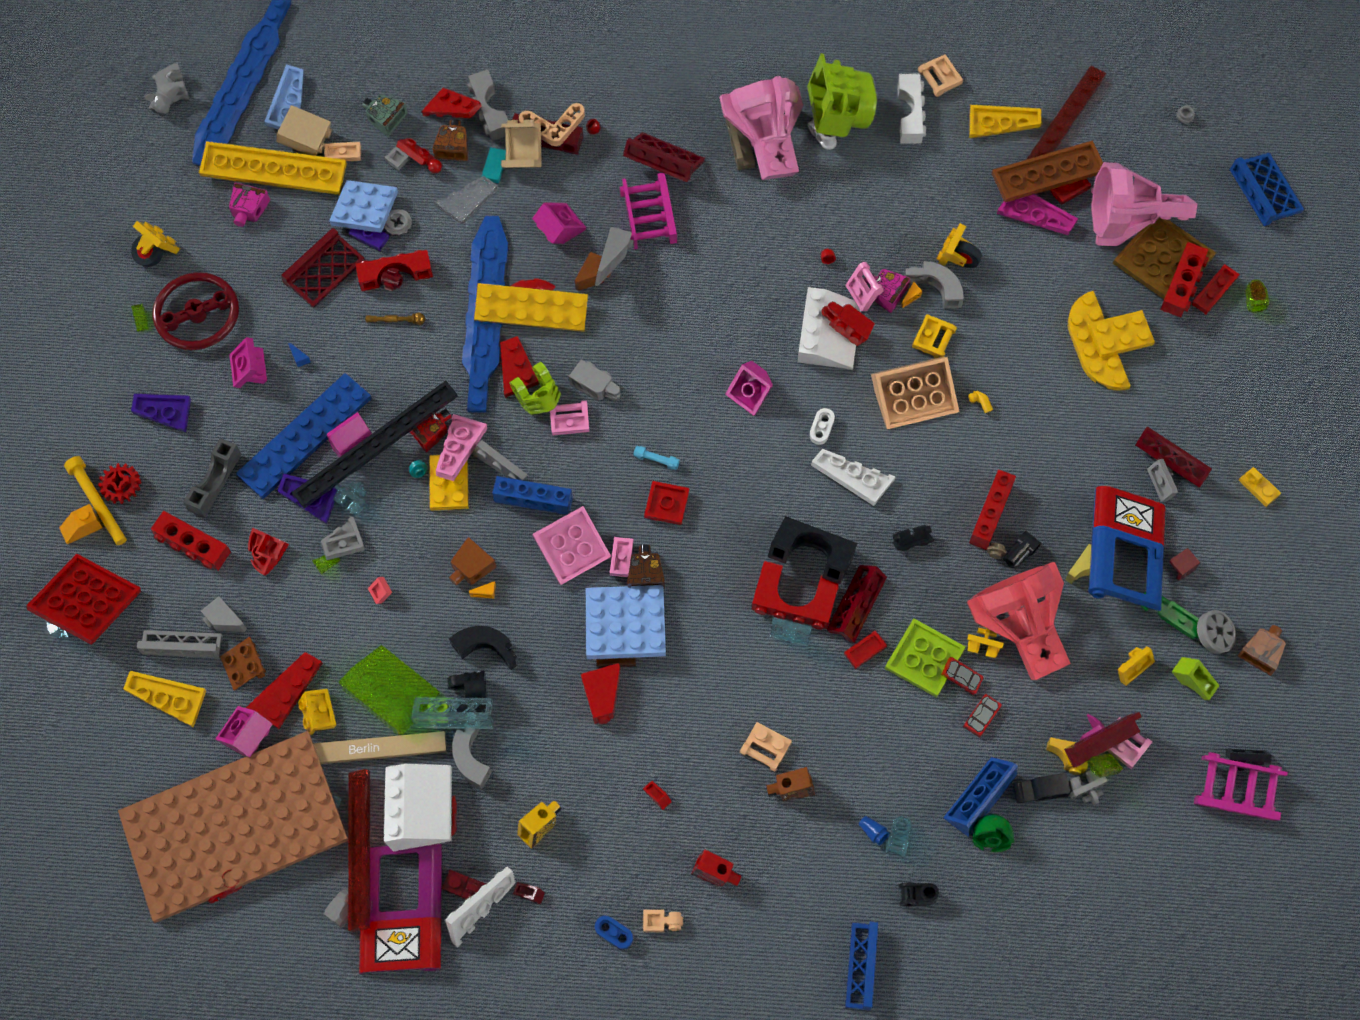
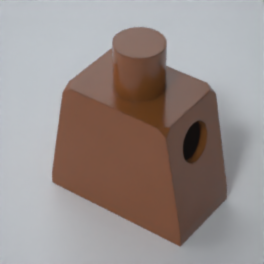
(471, 563)

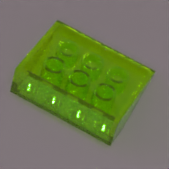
(387, 688)

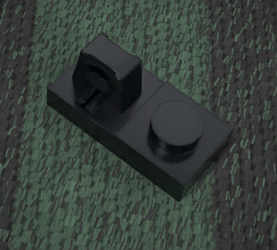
(1257, 757)

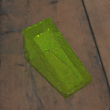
(140, 317)
(323, 565)

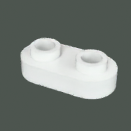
(821, 427)

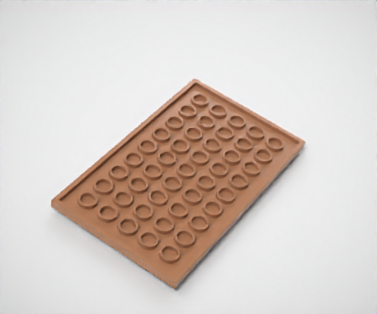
(237, 818)

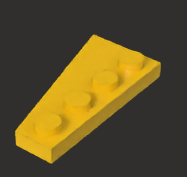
(171, 697)

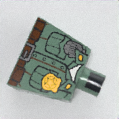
(385, 113)

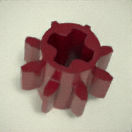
(392, 279)

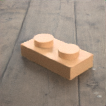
(347, 151)

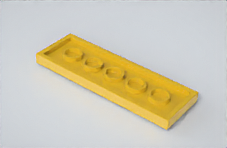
(531, 307)

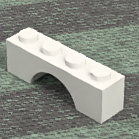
(912, 125)

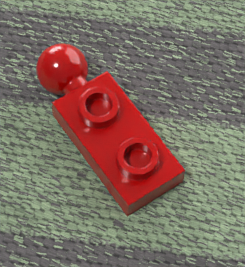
(419, 154)

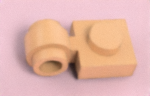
(655, 921)

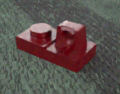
(461, 885)

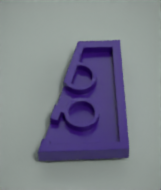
(163, 409)
(320, 508)

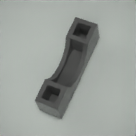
(222, 462)

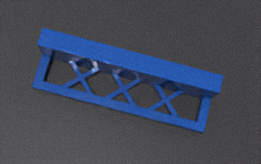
(869, 963)

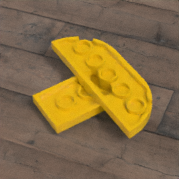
(1101, 340)

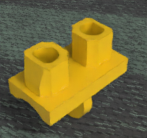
(993, 646)

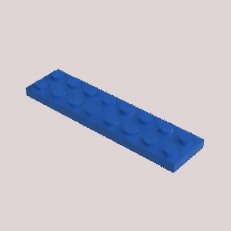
(303, 436)

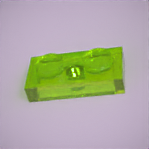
(1104, 765)

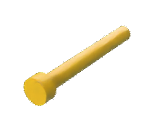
(76, 466)

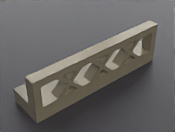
(741, 148)

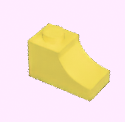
(1081, 567)

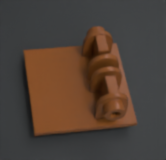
(242, 663)

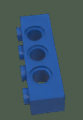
(532, 495)

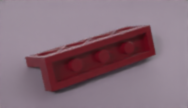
(1173, 456)
(861, 602)
(1103, 739)

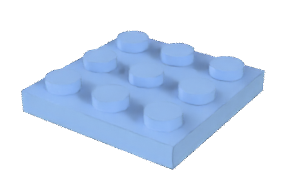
(363, 206)

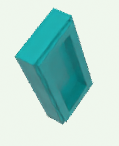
(493, 165)

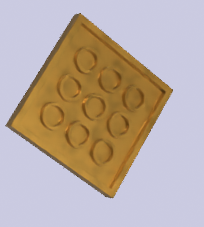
(1156, 254)

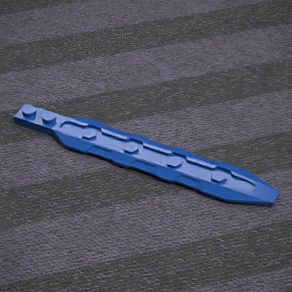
(241, 80)
(481, 345)

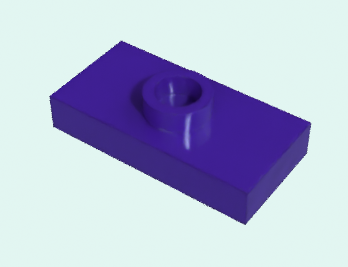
(373, 239)

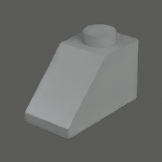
(222, 617)

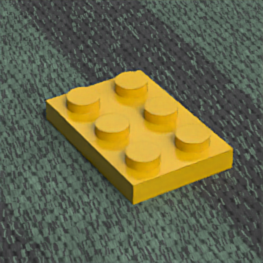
(447, 493)

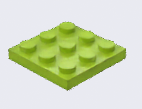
(923, 656)

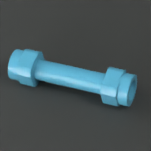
(672, 462)

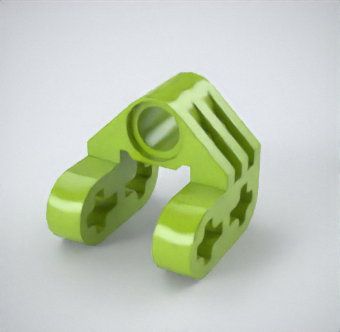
(541, 400)

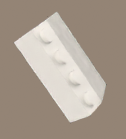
(820, 341)
(417, 805)

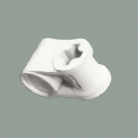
(827, 141)

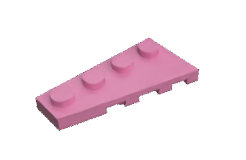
(461, 441)

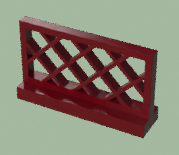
(662, 156)
(309, 260)

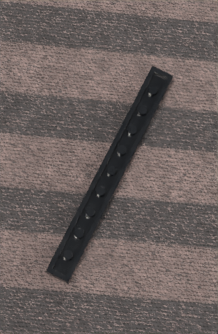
(374, 444)

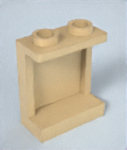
(522, 144)

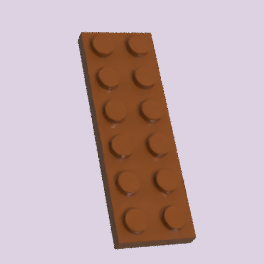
(1047, 171)

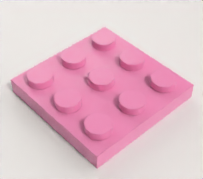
(571, 545)

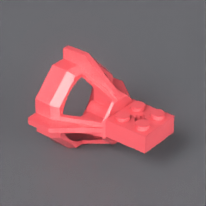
(1028, 626)

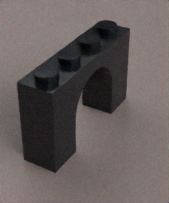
(798, 534)

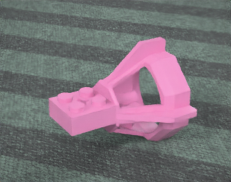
(759, 115)
(1127, 207)

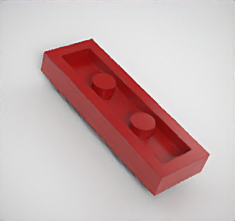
(1215, 289)

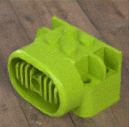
(841, 98)

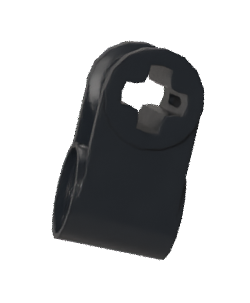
(916, 894)

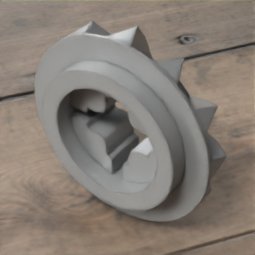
(395, 216)

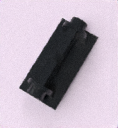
(904, 540)

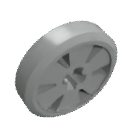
(1207, 627)

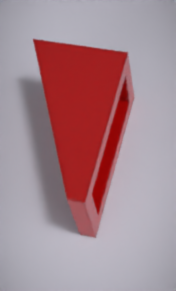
(657, 795)

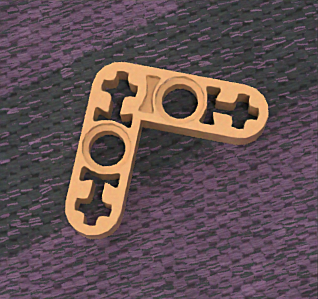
(553, 130)

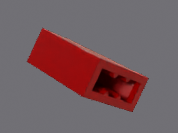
(601, 692)

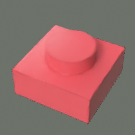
(379, 590)

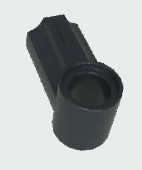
(1024, 546)

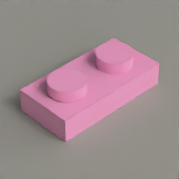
(621, 556)

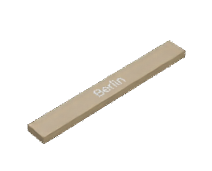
(381, 747)

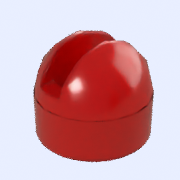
(595, 127)
(827, 256)

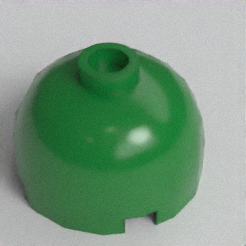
(993, 832)

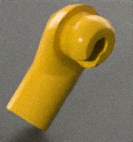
(982, 399)

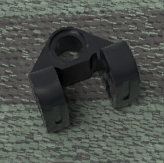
(474, 686)

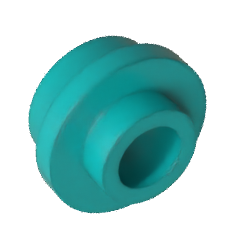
(418, 469)

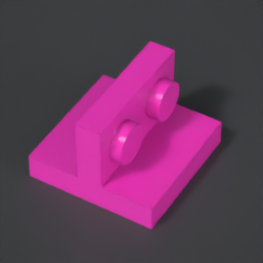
(247, 364)

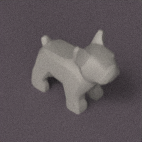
(167, 89)

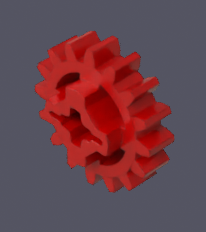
(126, 487)

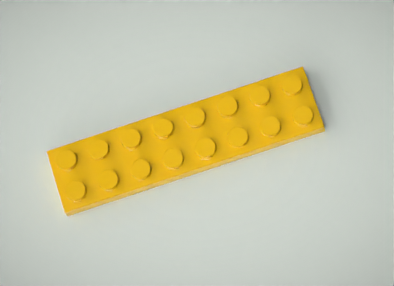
(272, 168)

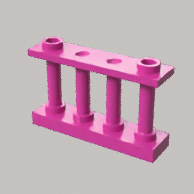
(662, 200)
(1227, 802)

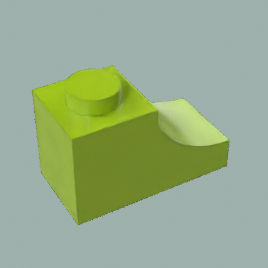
(1195, 676)

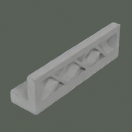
(180, 648)

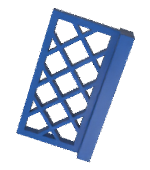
(1255, 192)

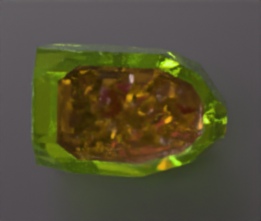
(1256, 296)

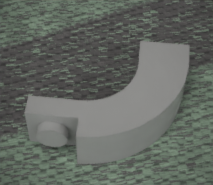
(942, 279)
(469, 768)

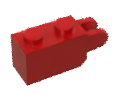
(848, 322)

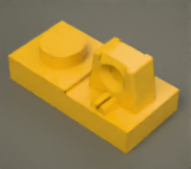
(1260, 486)
(1138, 663)

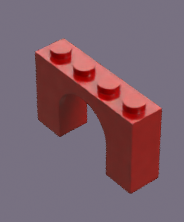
(769, 602)

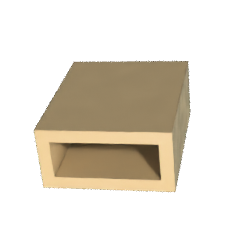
(304, 131)

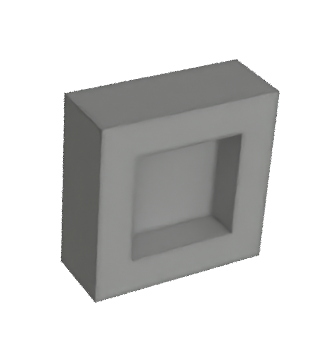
(397, 158)

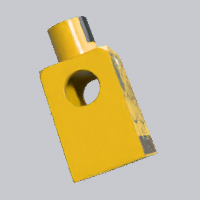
(538, 823)

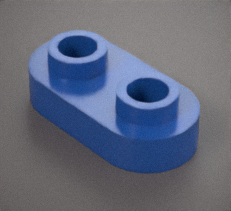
(615, 931)

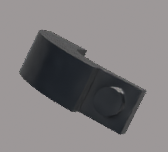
(483, 637)

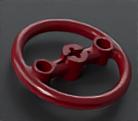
(195, 311)

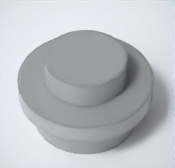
(1185, 114)

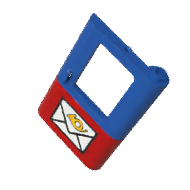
(1133, 520)

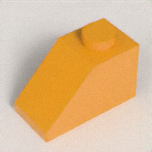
(80, 524)

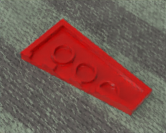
(285, 691)

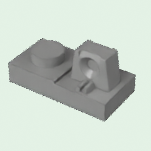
(1162, 480)

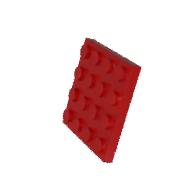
(83, 599)

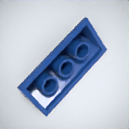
(981, 794)

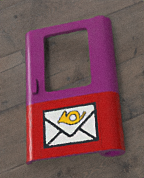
(410, 936)

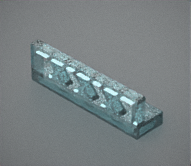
(456, 720)

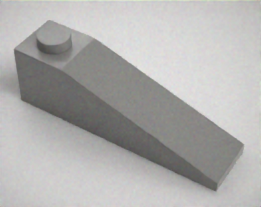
(614, 252)

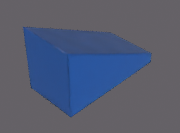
(300, 358)

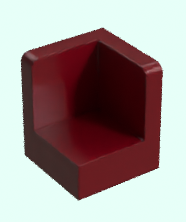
(1184, 563)

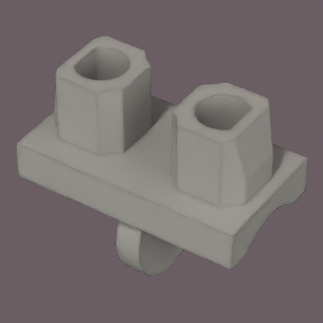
(1078, 789)

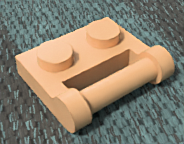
(945, 72)
(768, 741)

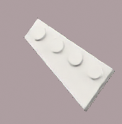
(852, 475)
(478, 905)

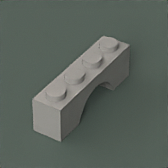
(483, 88)

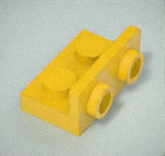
(317, 710)

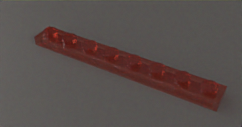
(1069, 112)
(359, 850)

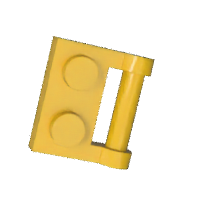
(928, 333)

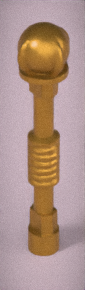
(417, 318)

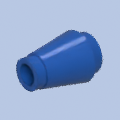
(874, 830)

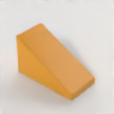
(912, 295)
(484, 591)

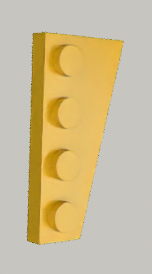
(999, 119)

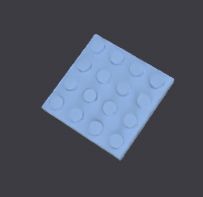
(625, 622)

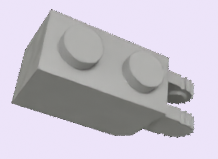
(594, 382)

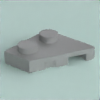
(342, 541)

